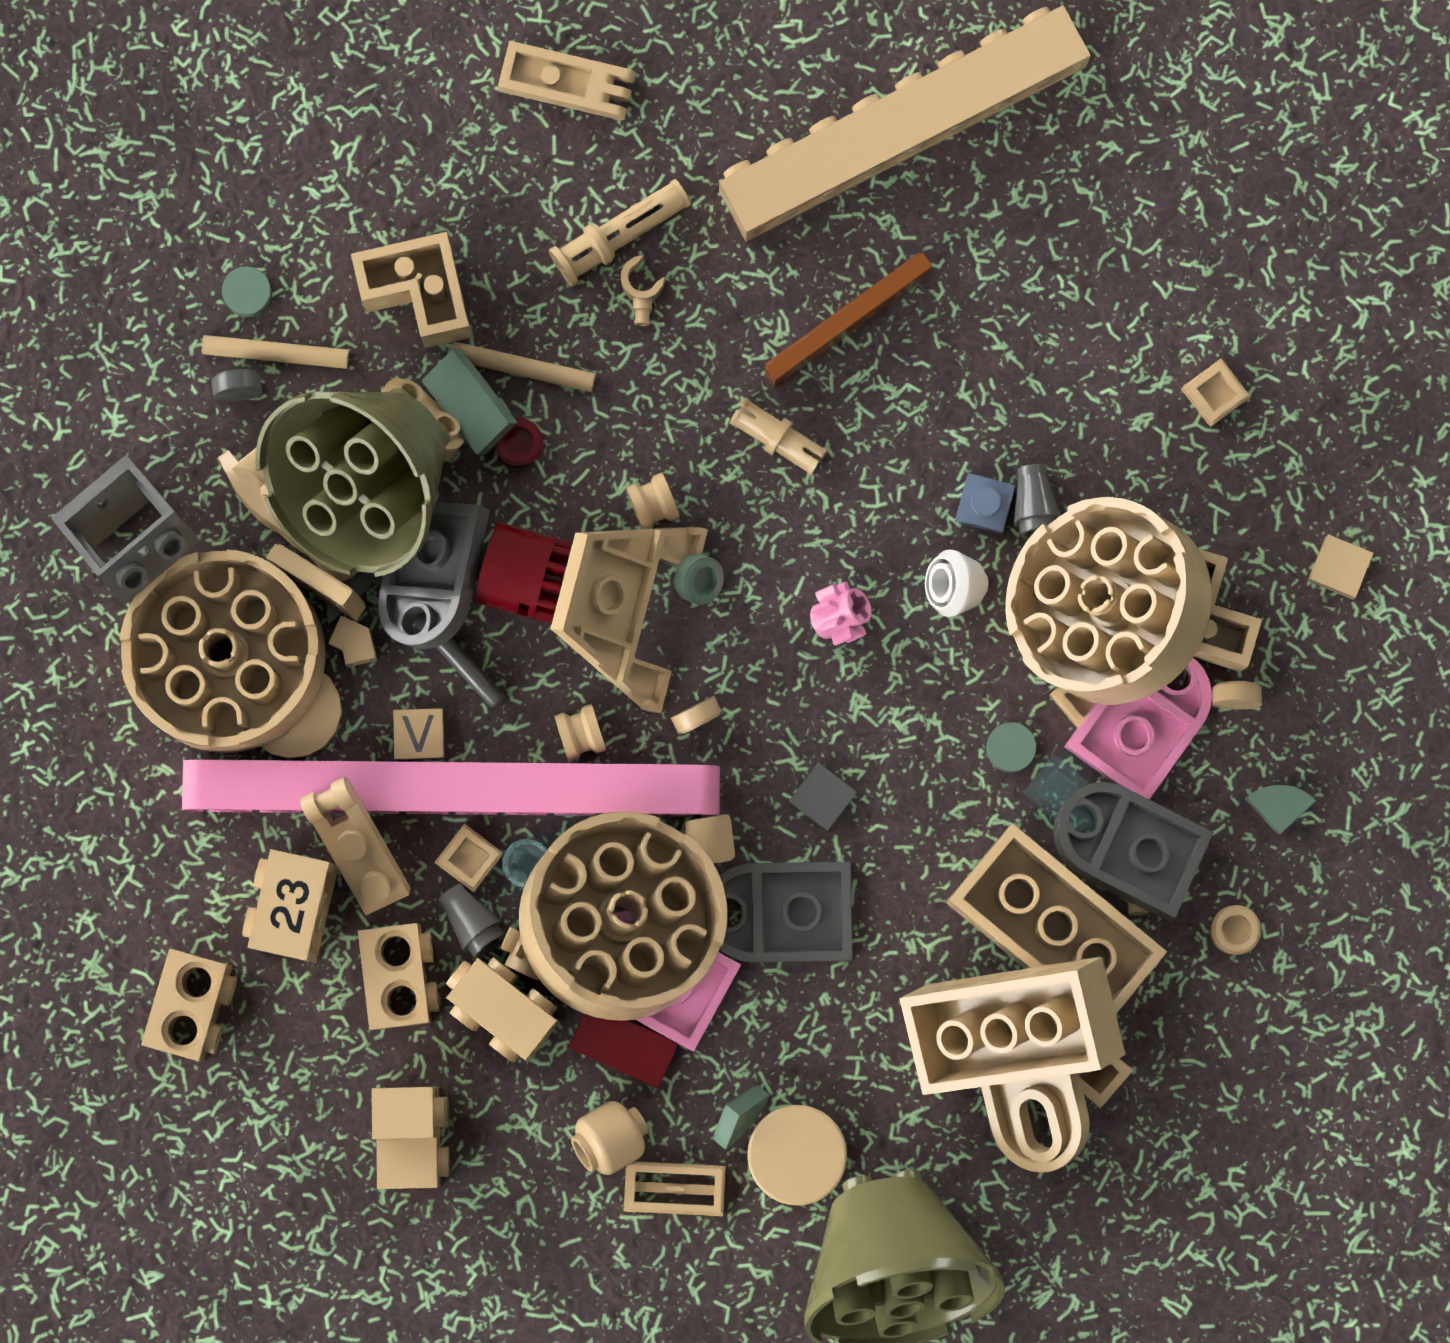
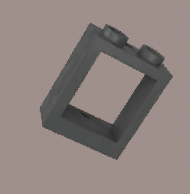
(89, 524)

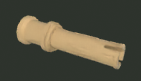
(669, 199)

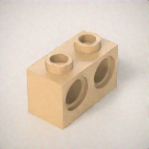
(383, 979)
(176, 1001)

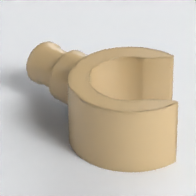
(641, 299)

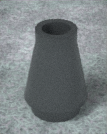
(1034, 500)
(473, 923)

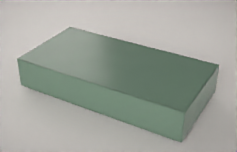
(470, 400)

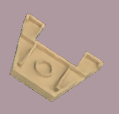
(608, 598)

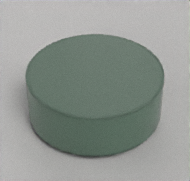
(247, 291)
(699, 579)
(1011, 747)

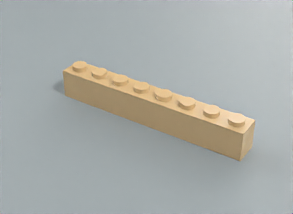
(903, 122)

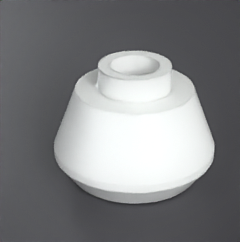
(955, 583)

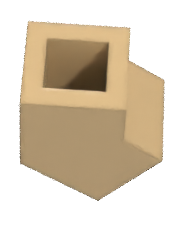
(354, 642)

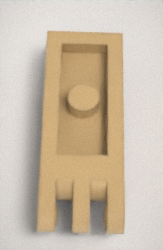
(565, 80)

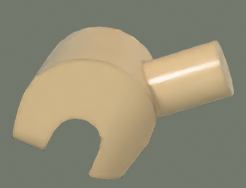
(713, 835)

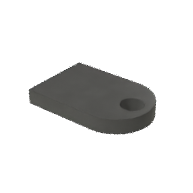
(436, 578)
(1133, 847)
(790, 912)

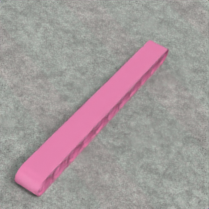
(456, 787)

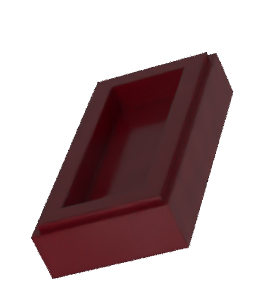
(624, 1047)

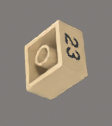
(290, 905)

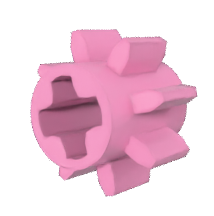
(840, 613)

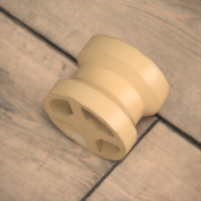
(652, 501)
(580, 733)

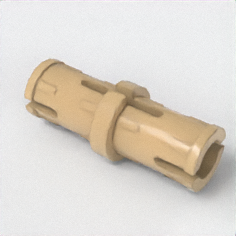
(778, 436)

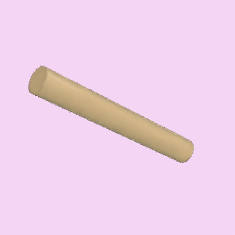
(275, 351)
(528, 367)

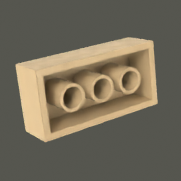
(1051, 916)

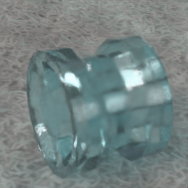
(518, 873)

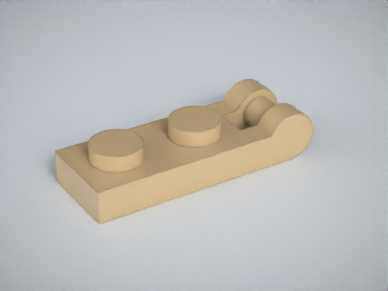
(356, 846)

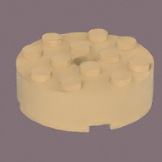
(1099, 645)
(273, 659)
(593, 956)

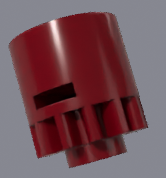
(523, 572)

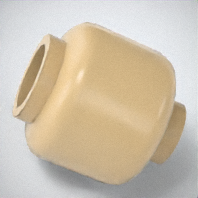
(609, 1137)

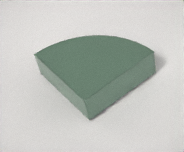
(1280, 805)
(739, 1115)

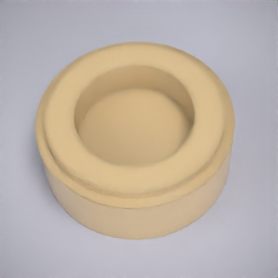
(1237, 695)
(696, 715)
(1235, 930)

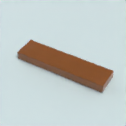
(847, 319)

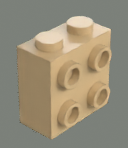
(489, 999)

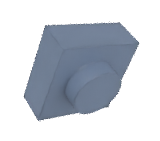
(984, 503)

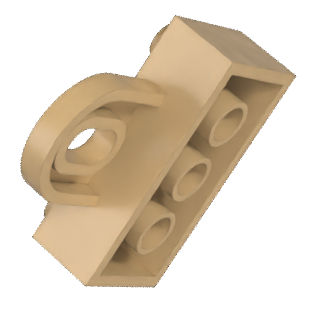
(1019, 1041)

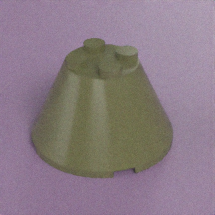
(353, 476)
(896, 1266)

